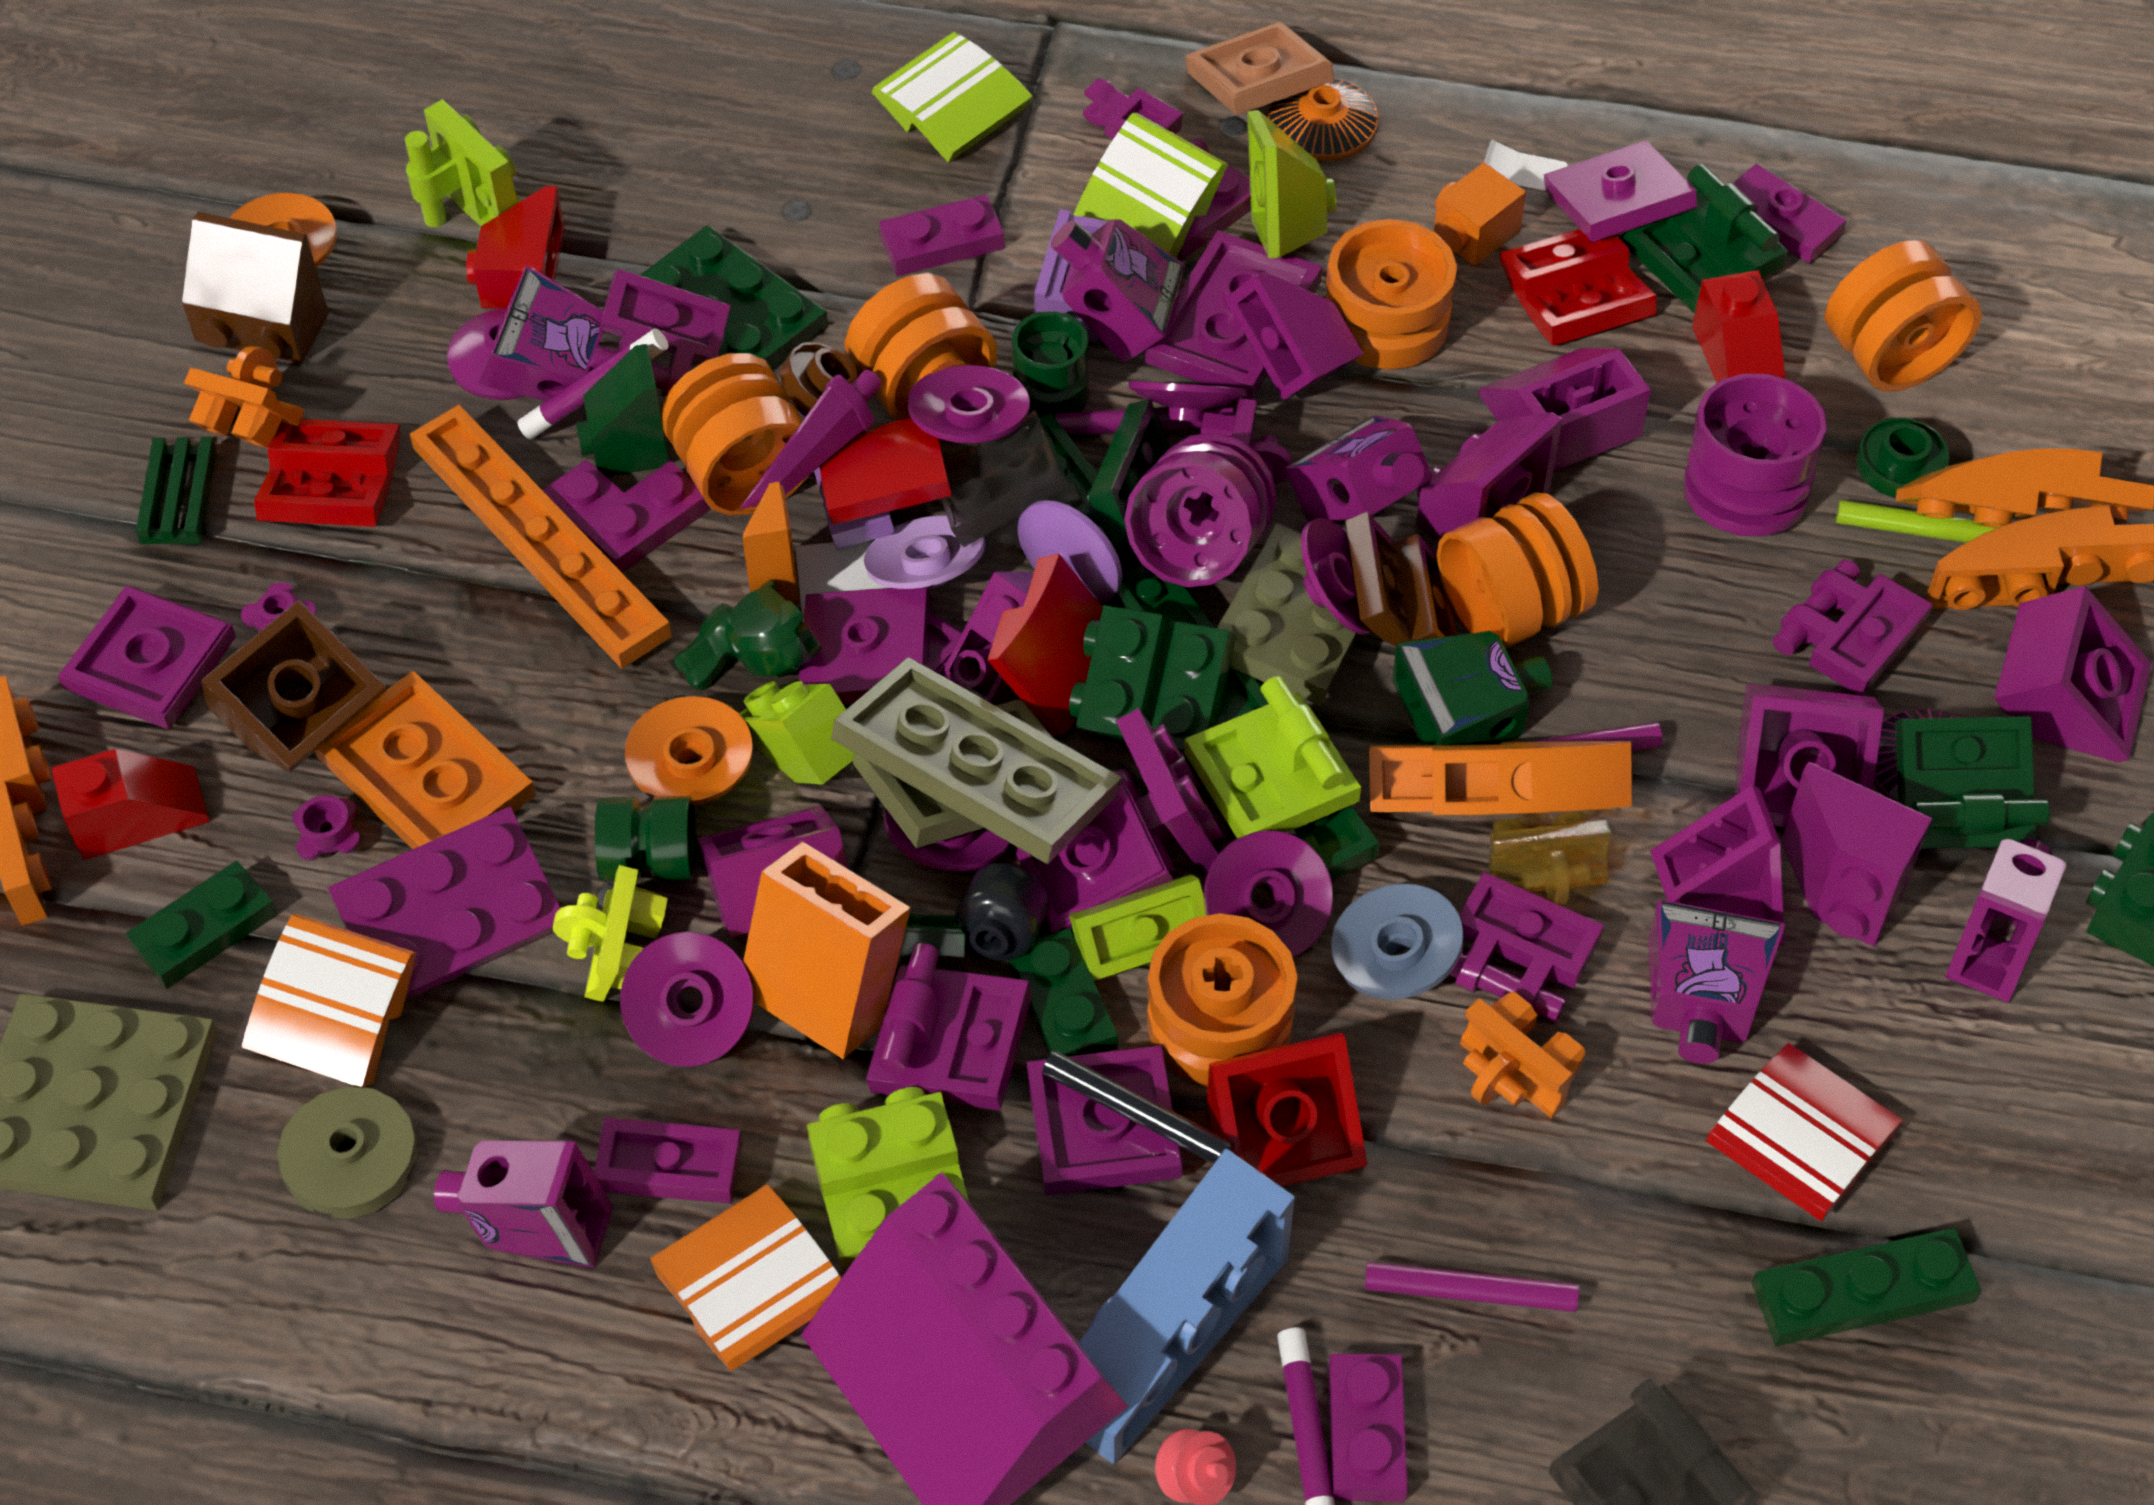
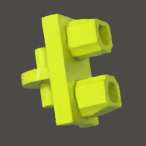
(623, 910)

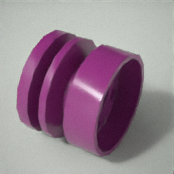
(1754, 454)
(1175, 528)

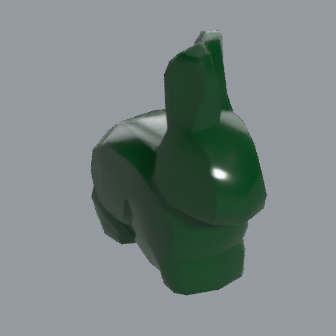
(758, 631)

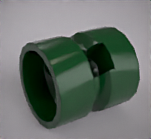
(1052, 362)
(646, 837)

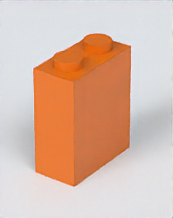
(824, 948)

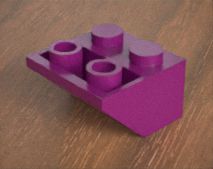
(1589, 388)

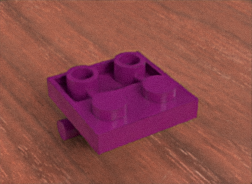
(1173, 805)
(949, 1033)

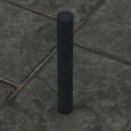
(1136, 1107)

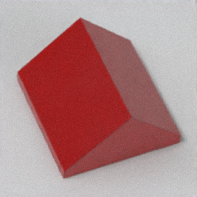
(1289, 1110)

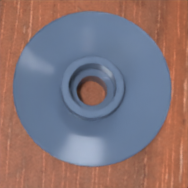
(1395, 920)

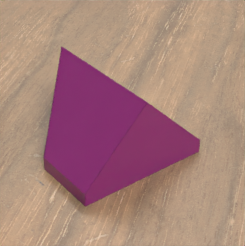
(1726, 861)

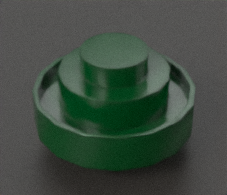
(1899, 453)

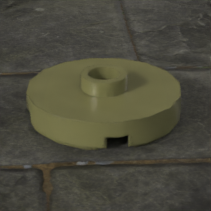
(354, 1180)

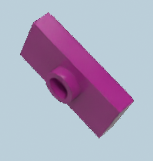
(1802, 222)

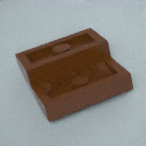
(1397, 584)

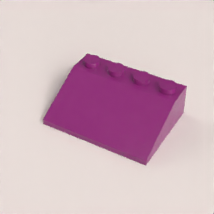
(957, 1357)

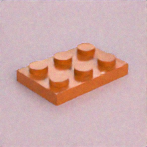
(423, 764)

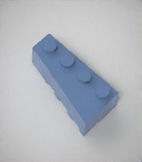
(1187, 1293)

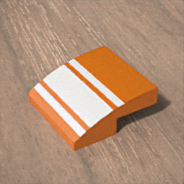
(329, 1000)
(747, 1276)

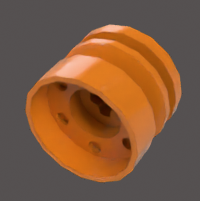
(729, 427)
(1518, 570)

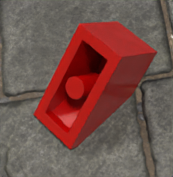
(517, 238)
(1738, 327)
(126, 800)

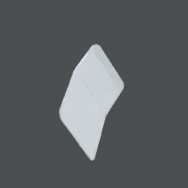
(1521, 168)

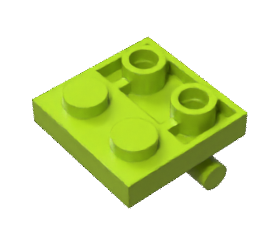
(458, 167)
(1272, 765)

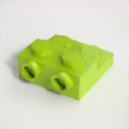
(878, 1161)

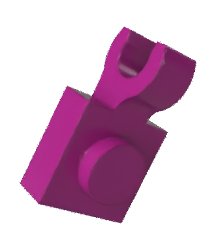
(1113, 108)

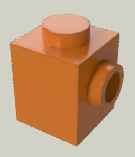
(1479, 213)

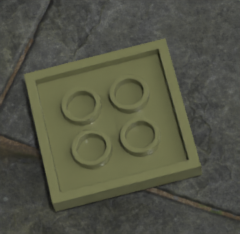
(97, 1098)

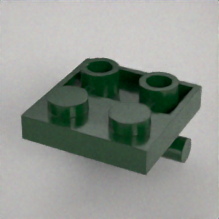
(1708, 241)
(1969, 779)

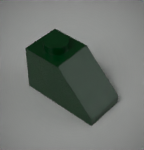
(624, 418)

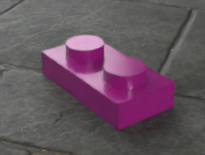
(941, 235)
(668, 1160)
(1367, 1428)

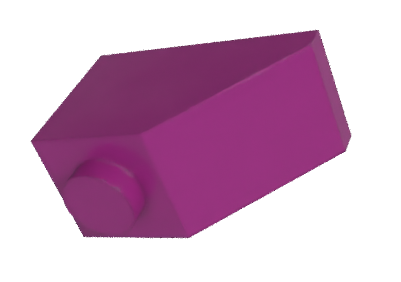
(1292, 332)

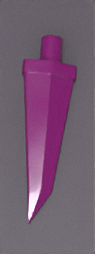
(825, 430)

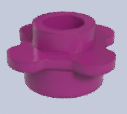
(276, 600)
(322, 813)

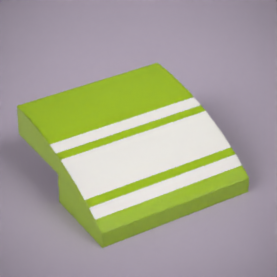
(953, 95)
(1152, 183)

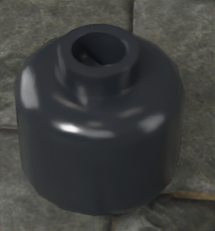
(1002, 911)

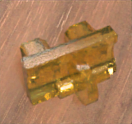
(1551, 856)

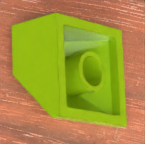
(1286, 189)

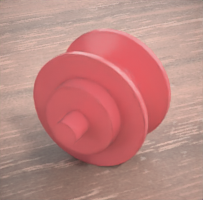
(1195, 1467)

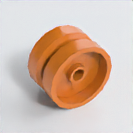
(1393, 291)
(1902, 315)
(915, 331)
(1219, 993)

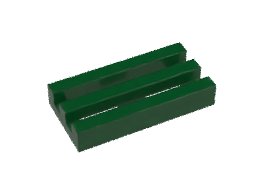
(151, 499)

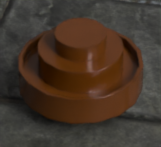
(809, 371)

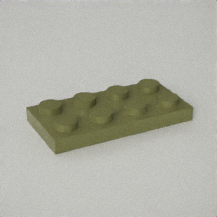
(977, 759)

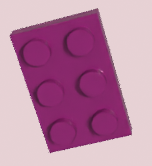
(1203, 333)
(453, 900)

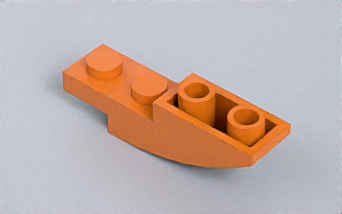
(2022, 483)
(2037, 554)
(1501, 777)
(21, 794)

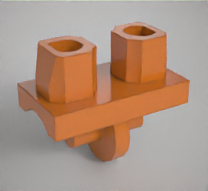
(249, 391)
(1512, 1062)

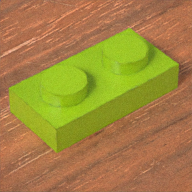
(1130, 928)

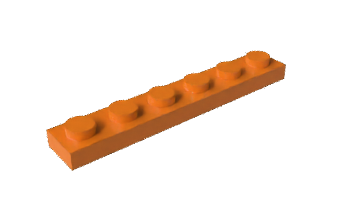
(541, 536)

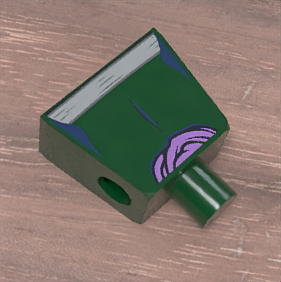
(1467, 688)

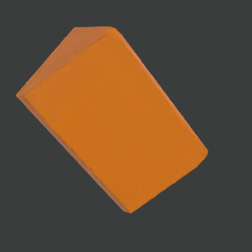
(770, 545)

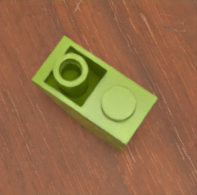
(795, 729)

